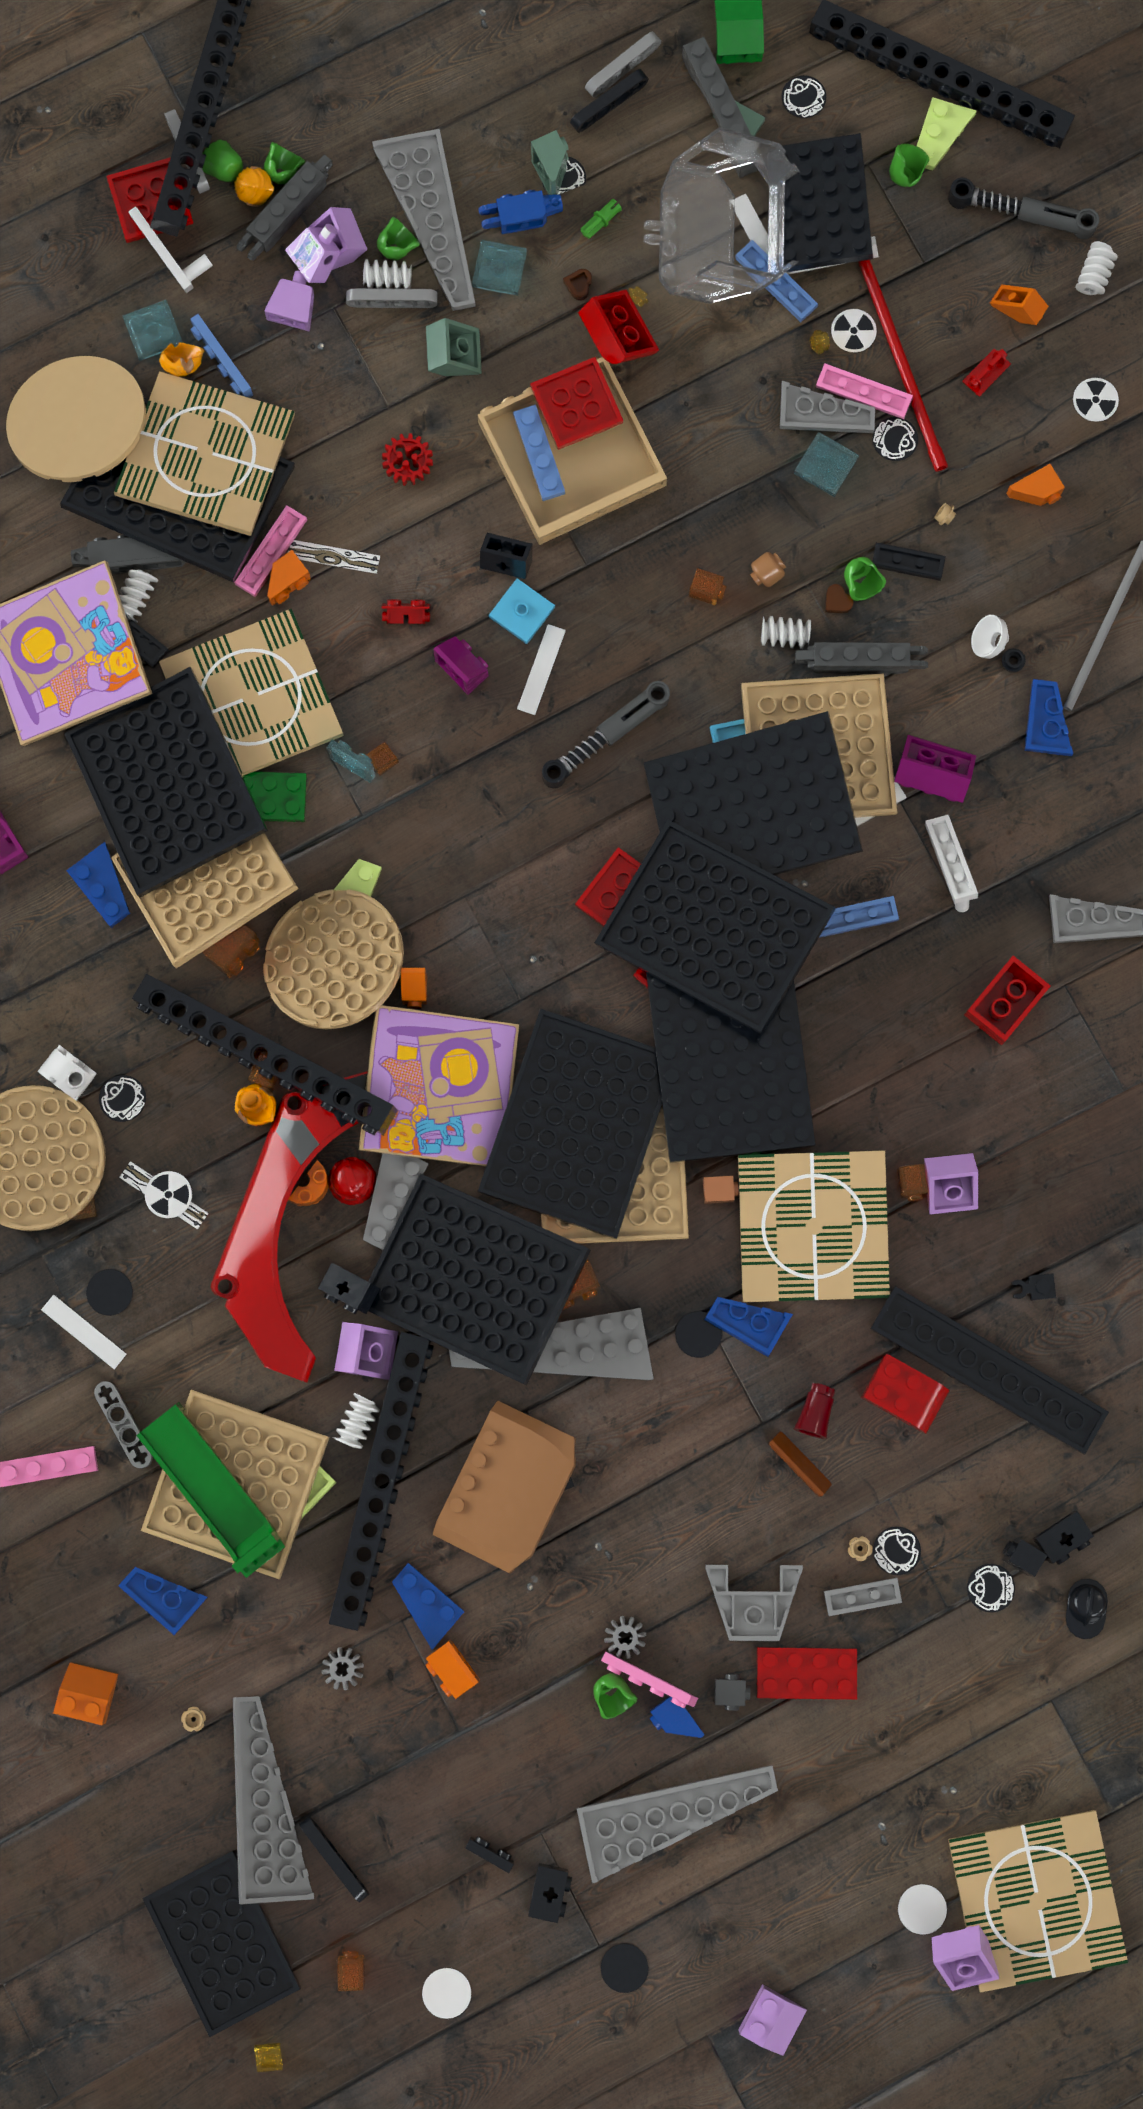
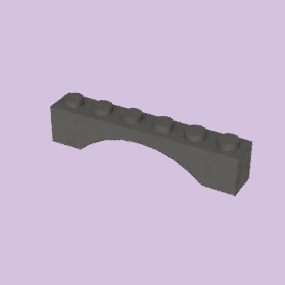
(712, 84)

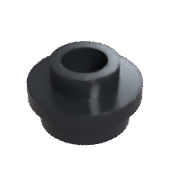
(1013, 653)

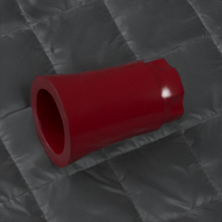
(816, 1412)

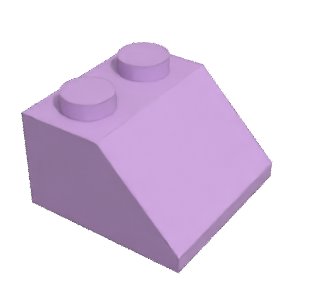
(348, 237)
(951, 1183)
(366, 1350)
(964, 1958)
(772, 2020)

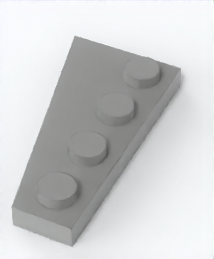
(822, 412)
(1088, 921)
(392, 1189)

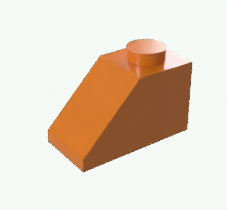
(1020, 303)
(1038, 487)
(414, 987)

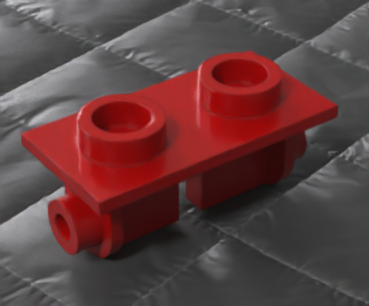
(987, 371)
(397, 610)

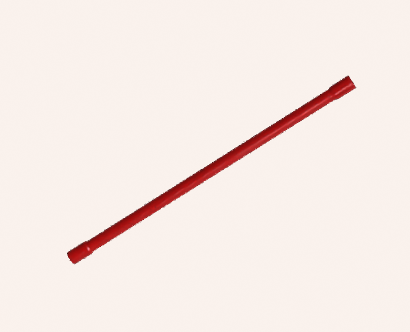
(934, 449)

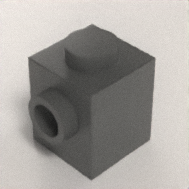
(731, 1692)

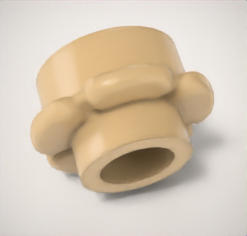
(945, 514)
(866, 1548)
(186, 1718)

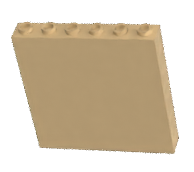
(595, 472)

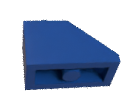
(674, 1719)

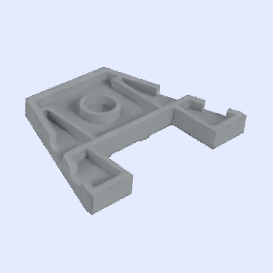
(754, 1613)

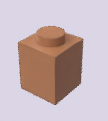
(719, 1189)

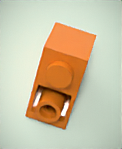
(286, 576)

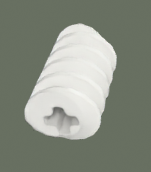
(1096, 268)
(387, 275)
(135, 591)
(785, 632)
(357, 1422)

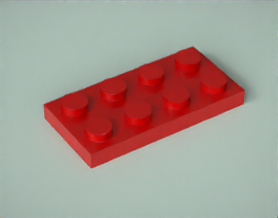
(806, 1673)

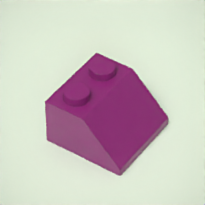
(461, 664)

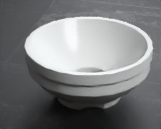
(985, 635)

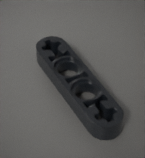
(609, 100)
(334, 1859)

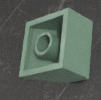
(550, 160)
(453, 348)

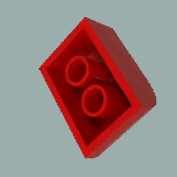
(617, 328)
(1007, 1000)
(905, 1393)

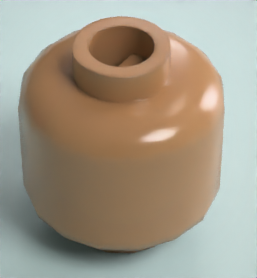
(768, 569)

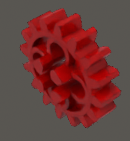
(396, 457)

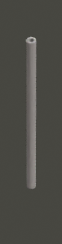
(1104, 629)

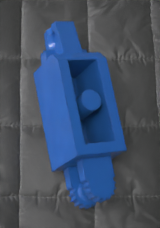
(521, 211)

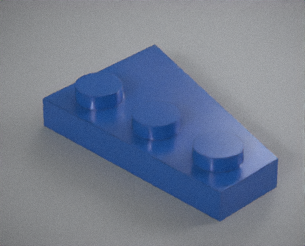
(1046, 721)
(100, 884)
(750, 1324)
(162, 1599)
(427, 1604)

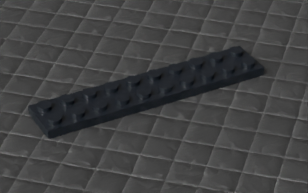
(989, 1370)

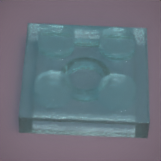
(499, 267)
(152, 329)
(826, 464)
(358, 764)

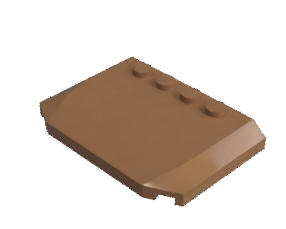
(507, 1488)

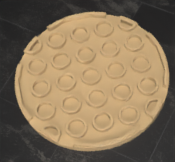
(76, 418)
(333, 959)
(47, 1158)

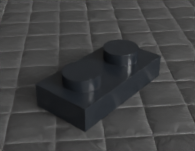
(481, 1848)

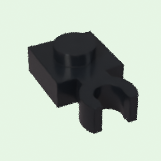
(1038, 1287)

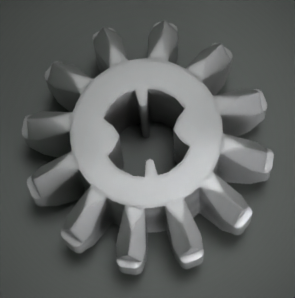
(624, 1646)
(334, 1667)

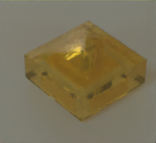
(268, 2057)

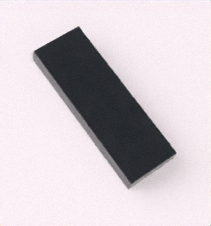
(908, 561)

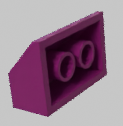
(935, 769)

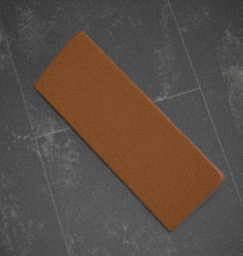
(800, 1464)

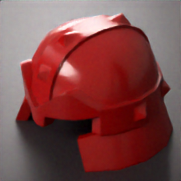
(352, 1180)

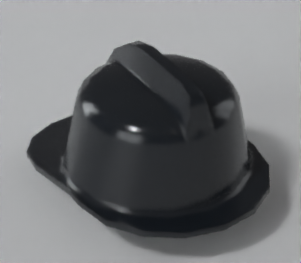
(1086, 1608)

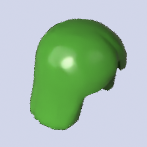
(282, 159)
(222, 161)
(908, 165)
(396, 234)
(870, 585)
(617, 1703)

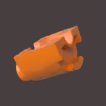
(315, 1190)

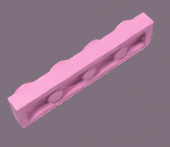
(864, 391)
(270, 550)
(48, 1466)
(641, 1676)

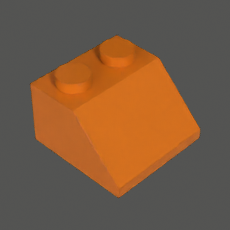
(452, 1669)
(86, 1694)

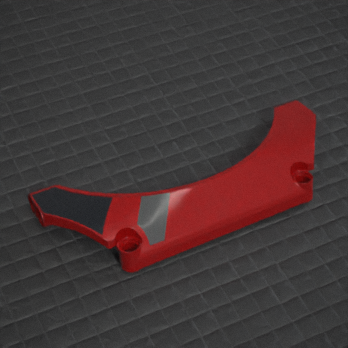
(252, 1246)

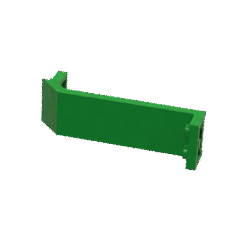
(739, 31)
(211, 1490)

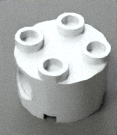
(67, 1072)

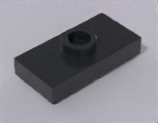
(148, 647)

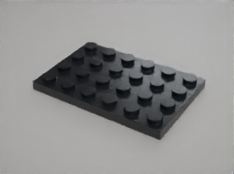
(826, 204)
(221, 1946)

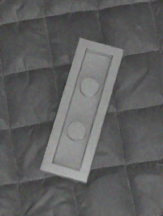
(862, 1596)

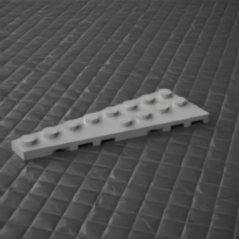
(424, 190)
(591, 1346)
(642, 1824)
(267, 1842)

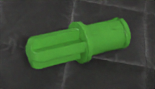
(600, 219)

